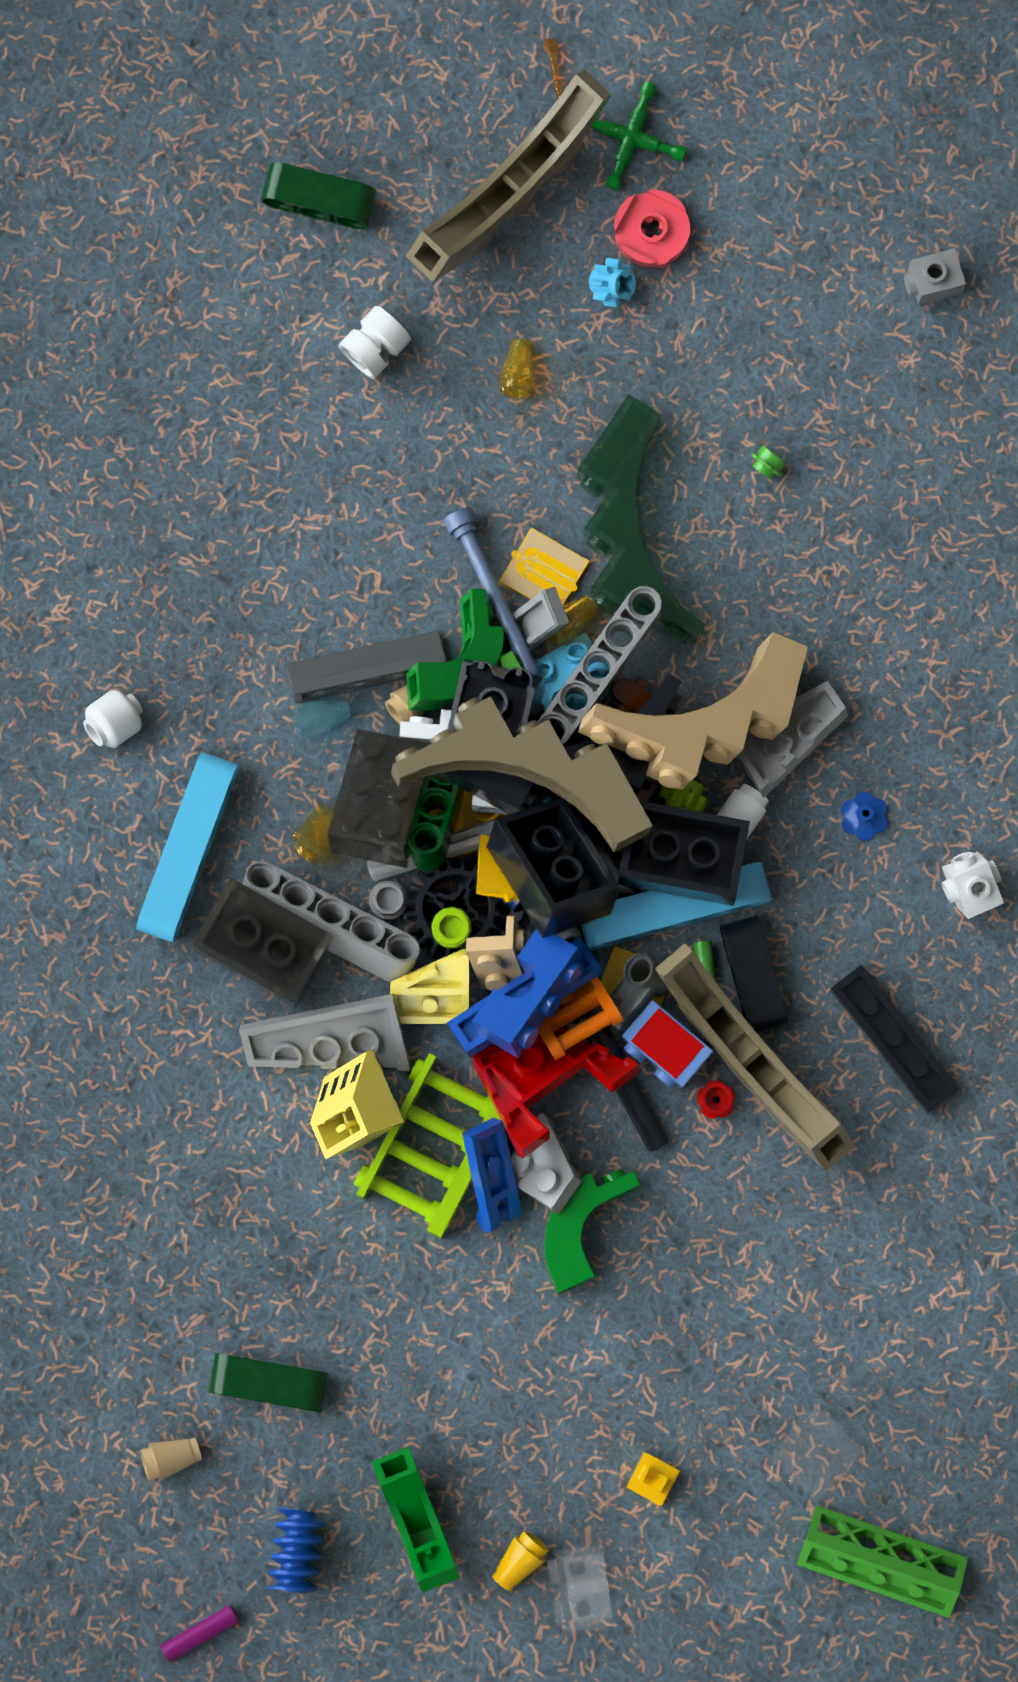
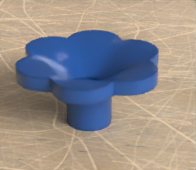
(860, 825)

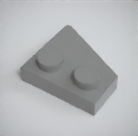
(547, 1172)

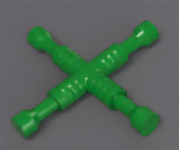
(632, 136)

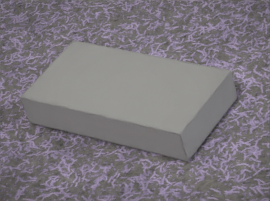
(541, 617)

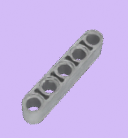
(606, 652)
(347, 923)

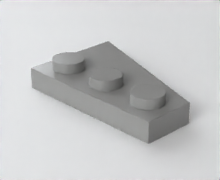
(811, 721)

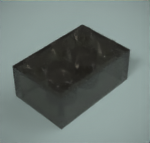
(371, 810)

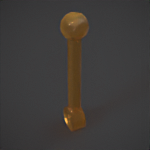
(550, 48)

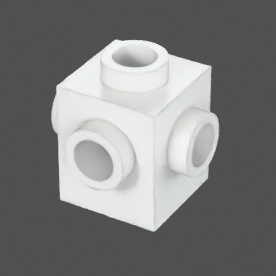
(972, 883)

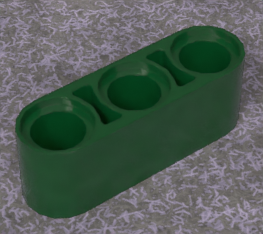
(318, 195)
(434, 829)
(268, 1382)

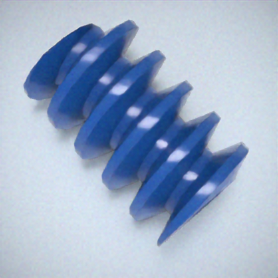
(297, 1551)

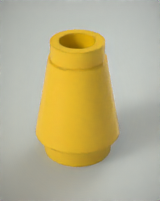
(520, 1560)

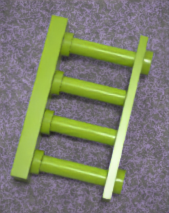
(455, 1178)

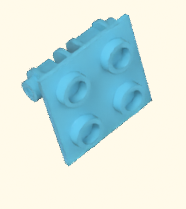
(560, 664)

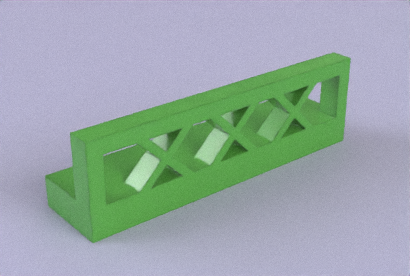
(881, 1568)

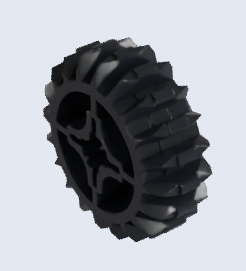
(439, 901)

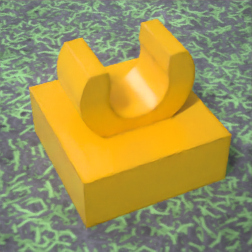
(652, 1479)

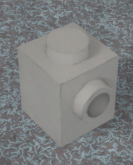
(935, 277)

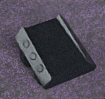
(513, 691)

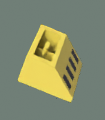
(354, 1106)

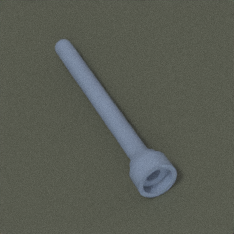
(463, 526)

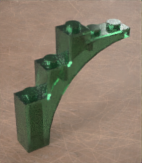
(613, 471)

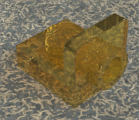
(312, 836)

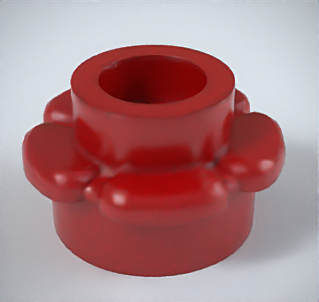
(726, 1096)

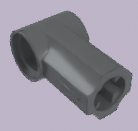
(637, 988)

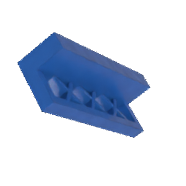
(463, 1027)

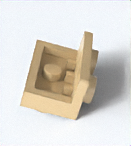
(495, 957)

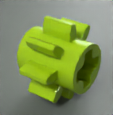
(687, 798)

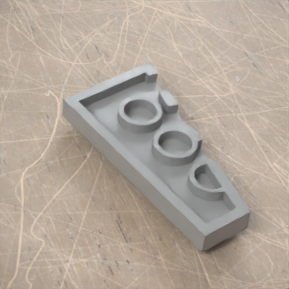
(329, 1036)

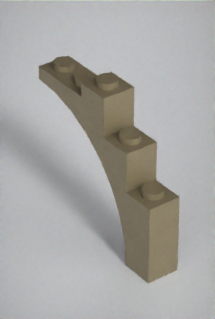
(514, 183)
(484, 742)
(752, 1060)

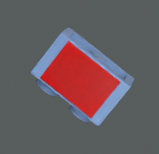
(666, 1046)

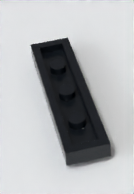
(894, 1039)

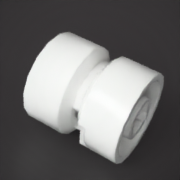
(377, 339)

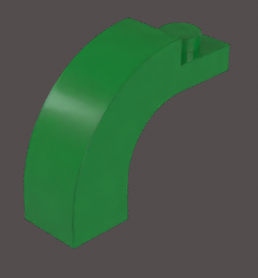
(435, 683)
(563, 1246)
(416, 1519)

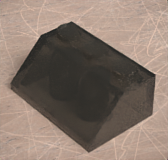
(263, 943)

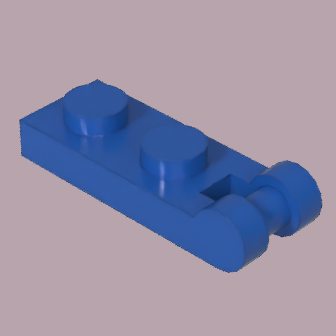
(492, 1174)

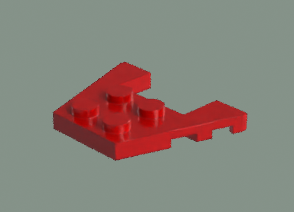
(522, 1081)

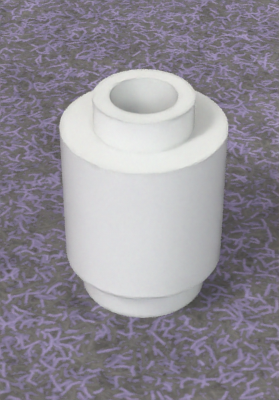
(745, 805)

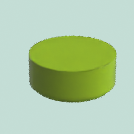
(451, 927)

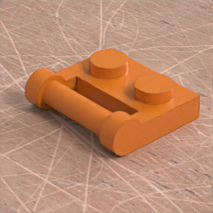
(574, 1006)

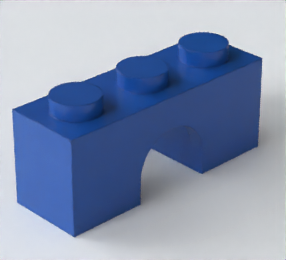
(515, 1021)

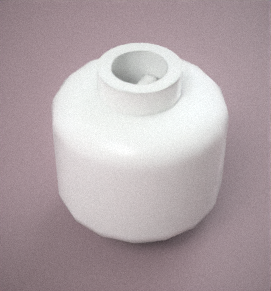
(113, 718)

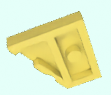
(434, 991)

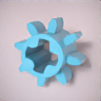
(612, 282)

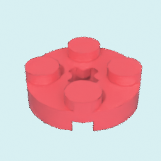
(643, 209)

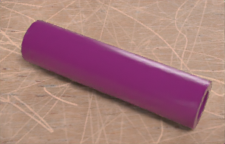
(199, 1633)

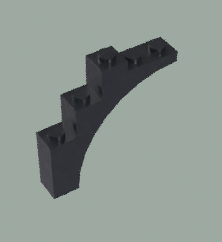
(514, 792)

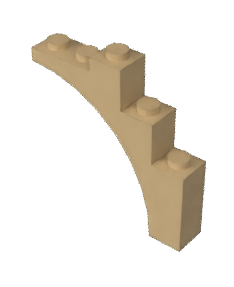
(718, 731)

